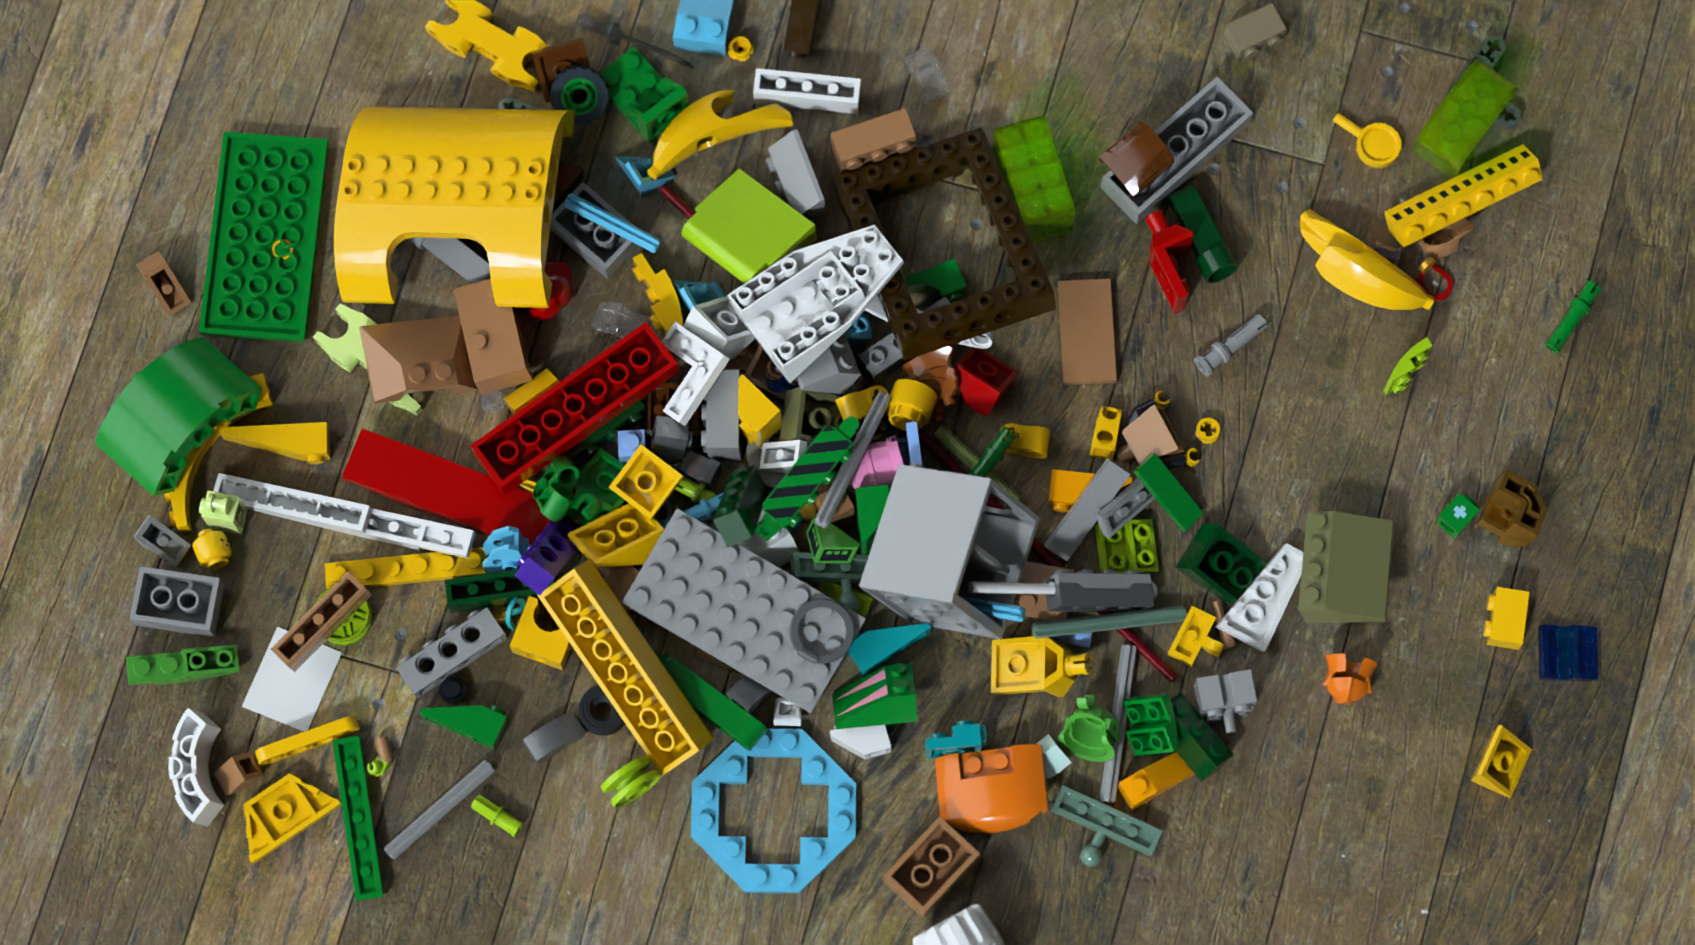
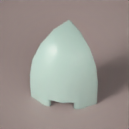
(1053, 757)

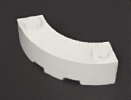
(191, 767)

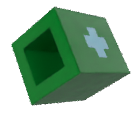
(1457, 515)

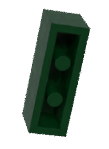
(1197, 741)

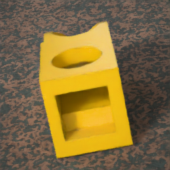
(1106, 433)

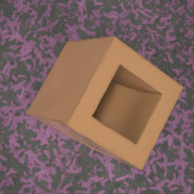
(238, 773)

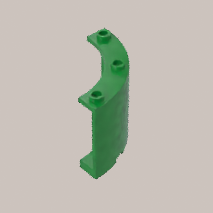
(172, 410)

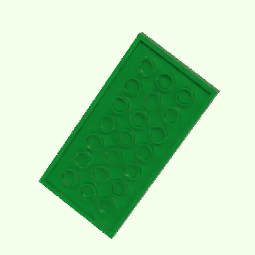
(264, 194)

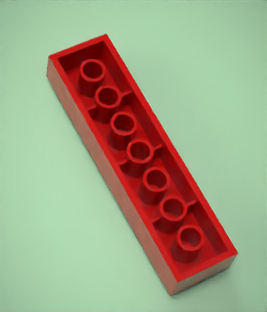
(575, 408)

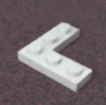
(706, 367)

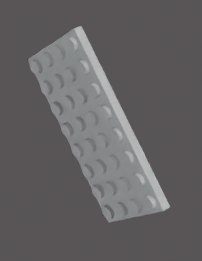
(738, 609)

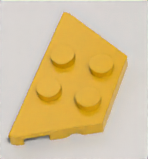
(283, 813)

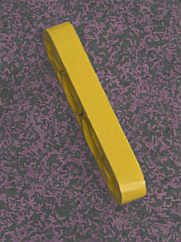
(307, 740)

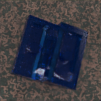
(1568, 653)

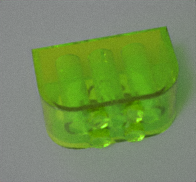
(1465, 118)

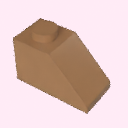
(163, 283)

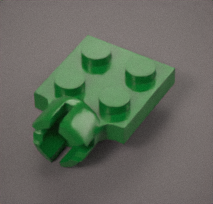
(592, 489)

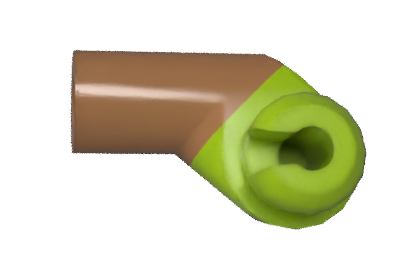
(383, 759)

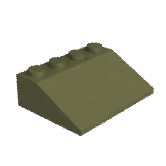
(1345, 568)

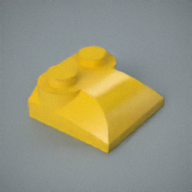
(646, 481)

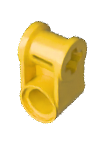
(858, 403)
(1031, 441)

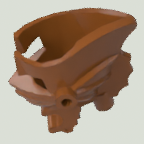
(936, 372)

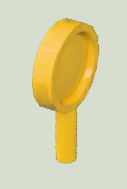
(1376, 143)

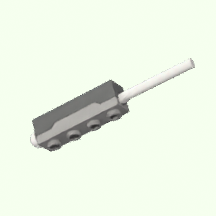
(1084, 591)

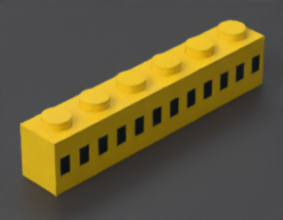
(1463, 195)

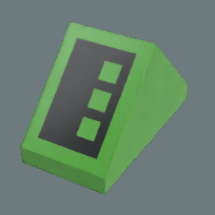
(830, 544)

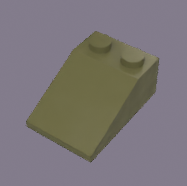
(808, 413)

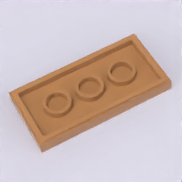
(1086, 331)

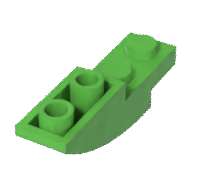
(182, 666)

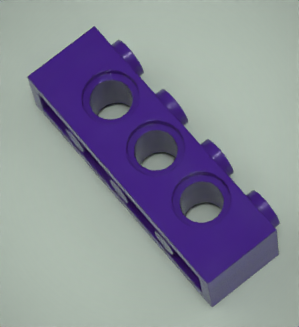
(547, 555)

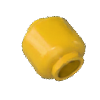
(212, 549)

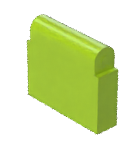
(747, 227)

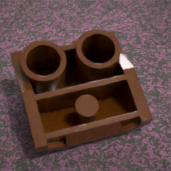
(1138, 158)
(657, 402)

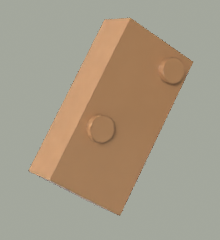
(492, 339)

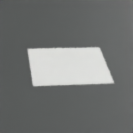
(289, 694)

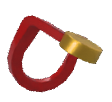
(1429, 264)

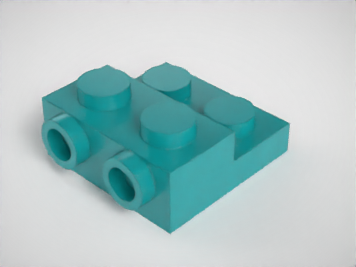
(964, 739)

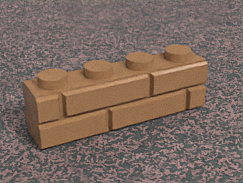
(321, 621)

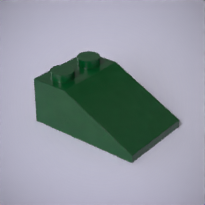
(1220, 563)

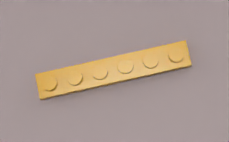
(407, 568)

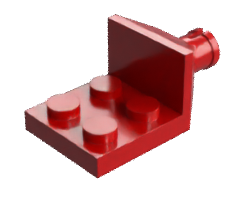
(1166, 245)

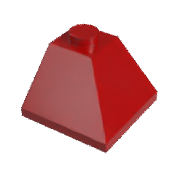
(983, 380)

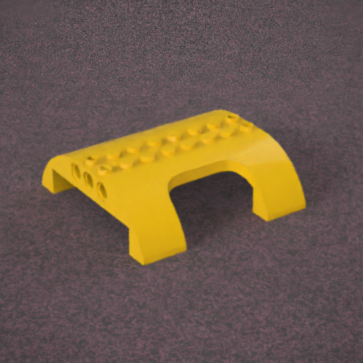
(449, 177)

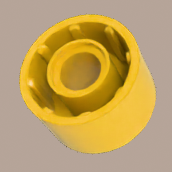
(911, 403)

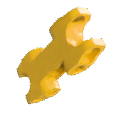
(476, 33)

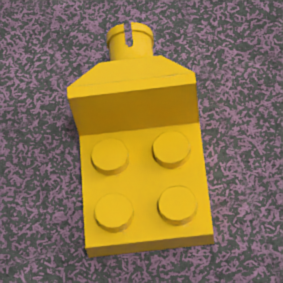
(1035, 666)

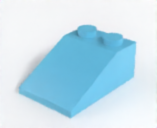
(703, 26)

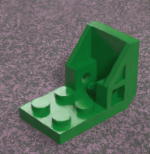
(642, 94)

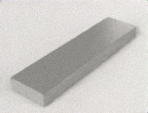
(1083, 512)

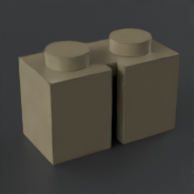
(1255, 31)

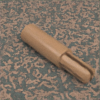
(1227, 639)

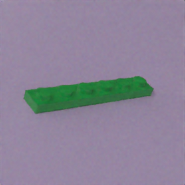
(358, 819)

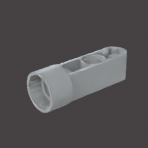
(457, 256)

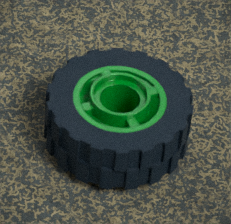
(580, 78)

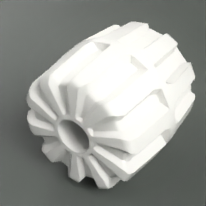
(964, 928)

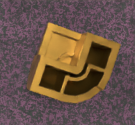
(1513, 510)

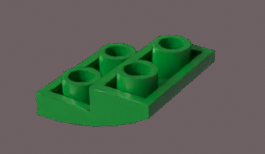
(1152, 724)

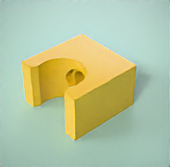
(536, 644)

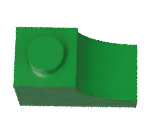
(939, 280)

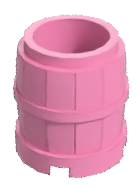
(877, 465)

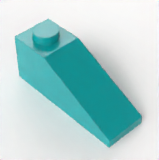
(881, 645)

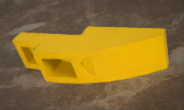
(659, 290)

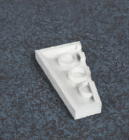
(1265, 600)

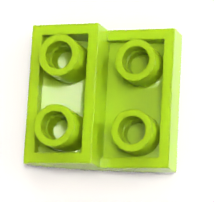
(1409, 363)
(1128, 548)

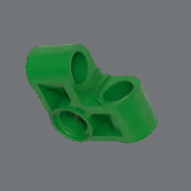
(554, 488)

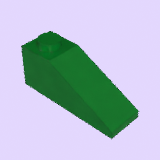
(472, 722)

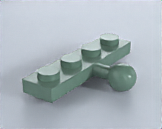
(844, 573)
(1106, 823)

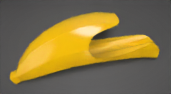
(700, 128)
(1359, 268)

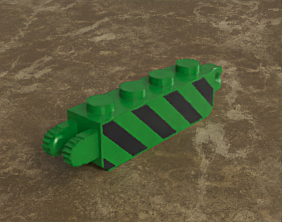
(806, 476)

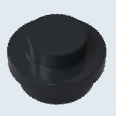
(452, 690)

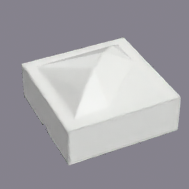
(786, 713)

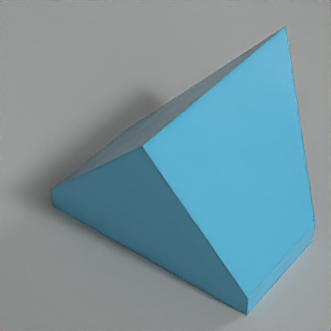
(636, 171)
(696, 293)

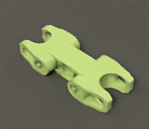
(349, 351)

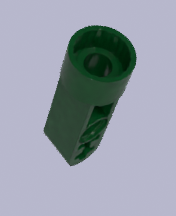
(1213, 256)

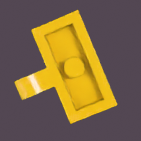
(1194, 636)

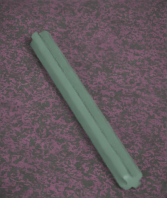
(1109, 622)

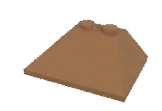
(416, 357)

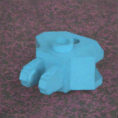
(506, 552)

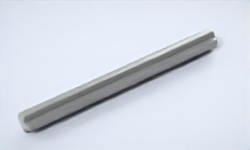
(849, 468)
(1122, 692)

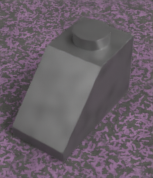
(669, 439)
(748, 695)

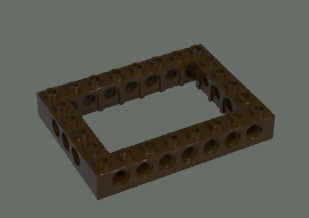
(973, 315)

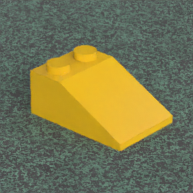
(618, 538)

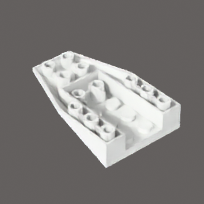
(814, 296)

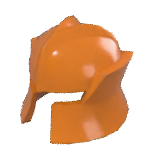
(1347, 679)

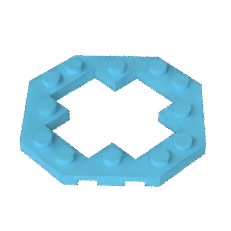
(815, 852)

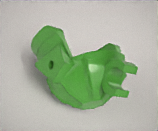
(1090, 731)

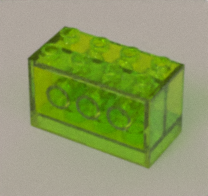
(1035, 177)

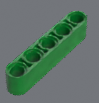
(714, 705)

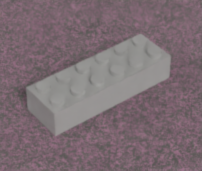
(1193, 139)

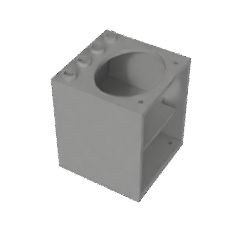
(940, 540)

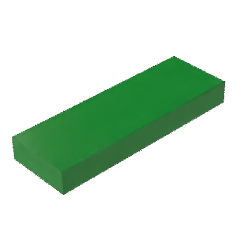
(1168, 492)

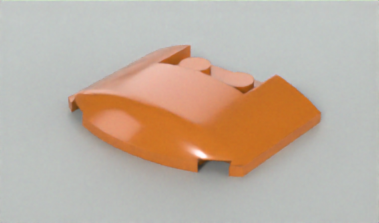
(992, 788)

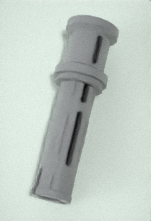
(1222, 351)

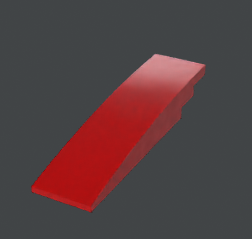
(440, 487)

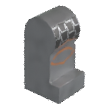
(698, 468)

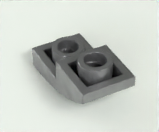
(553, 736)

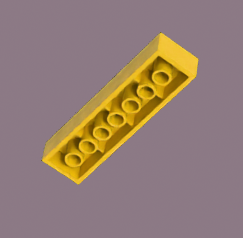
(625, 667)

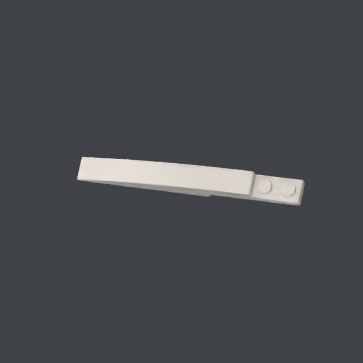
(348, 516)

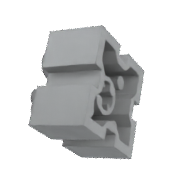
(1225, 696)

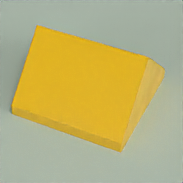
(1502, 762)

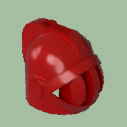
(561, 291)

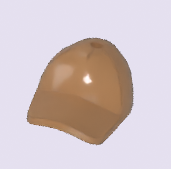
(1447, 240)

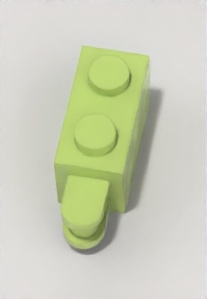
(223, 512)

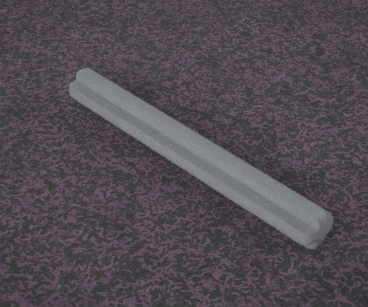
(439, 809)

